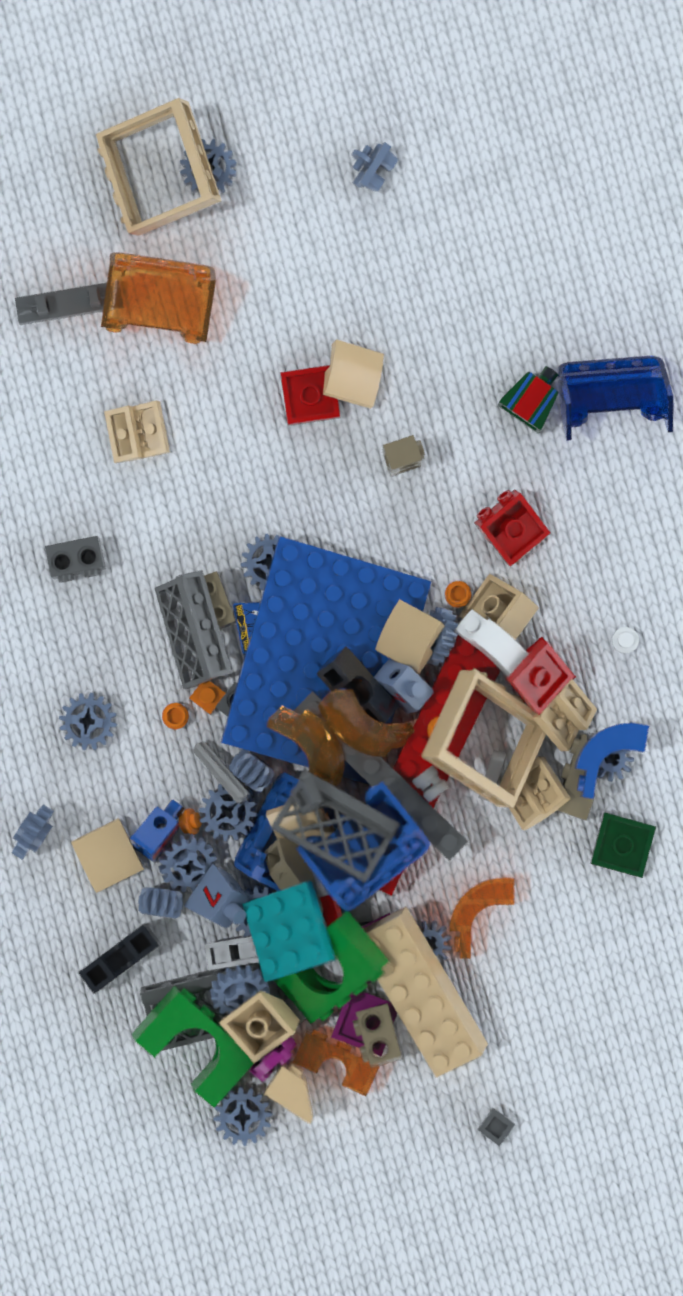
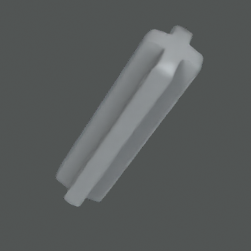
(221, 772)

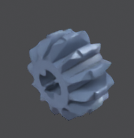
(610, 769)
(251, 770)
(160, 902)
(439, 942)

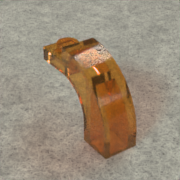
(359, 730)
(315, 739)
(479, 896)

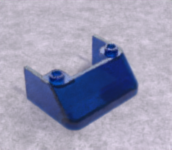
(614, 386)

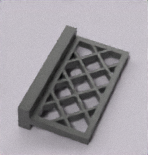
(204, 633)
(352, 810)
(193, 983)

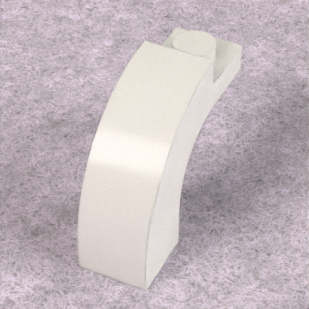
(492, 642)

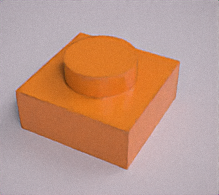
(207, 696)

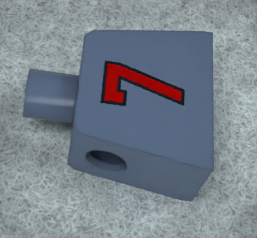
(407, 688)
(218, 898)

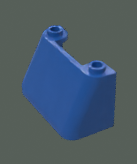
(401, 852)
(251, 855)

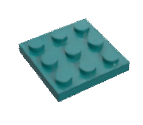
(288, 931)

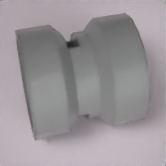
(425, 779)

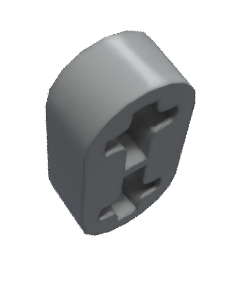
(495, 767)

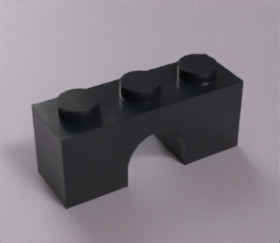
(347, 672)
(119, 958)

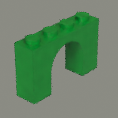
(359, 960)
(180, 1012)

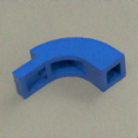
(616, 737)

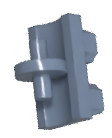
(379, 157)

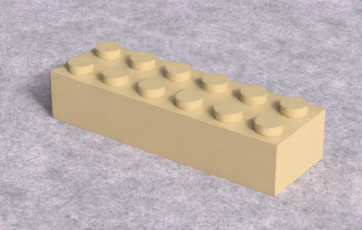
(425, 995)

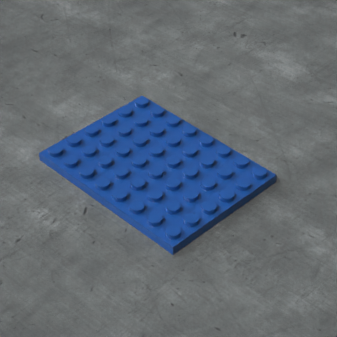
(306, 615)

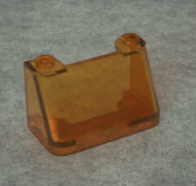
(158, 295)

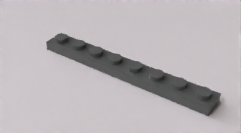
(375, 770)

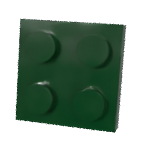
(623, 845)

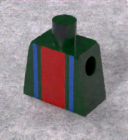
(531, 398)

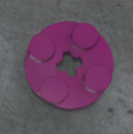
(279, 1054)

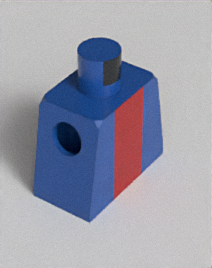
(150, 839)

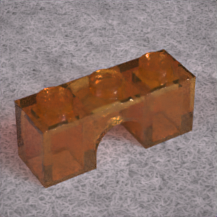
(316, 1049)

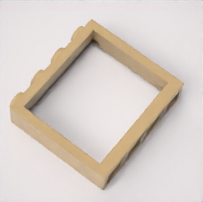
(195, 151)
(523, 757)

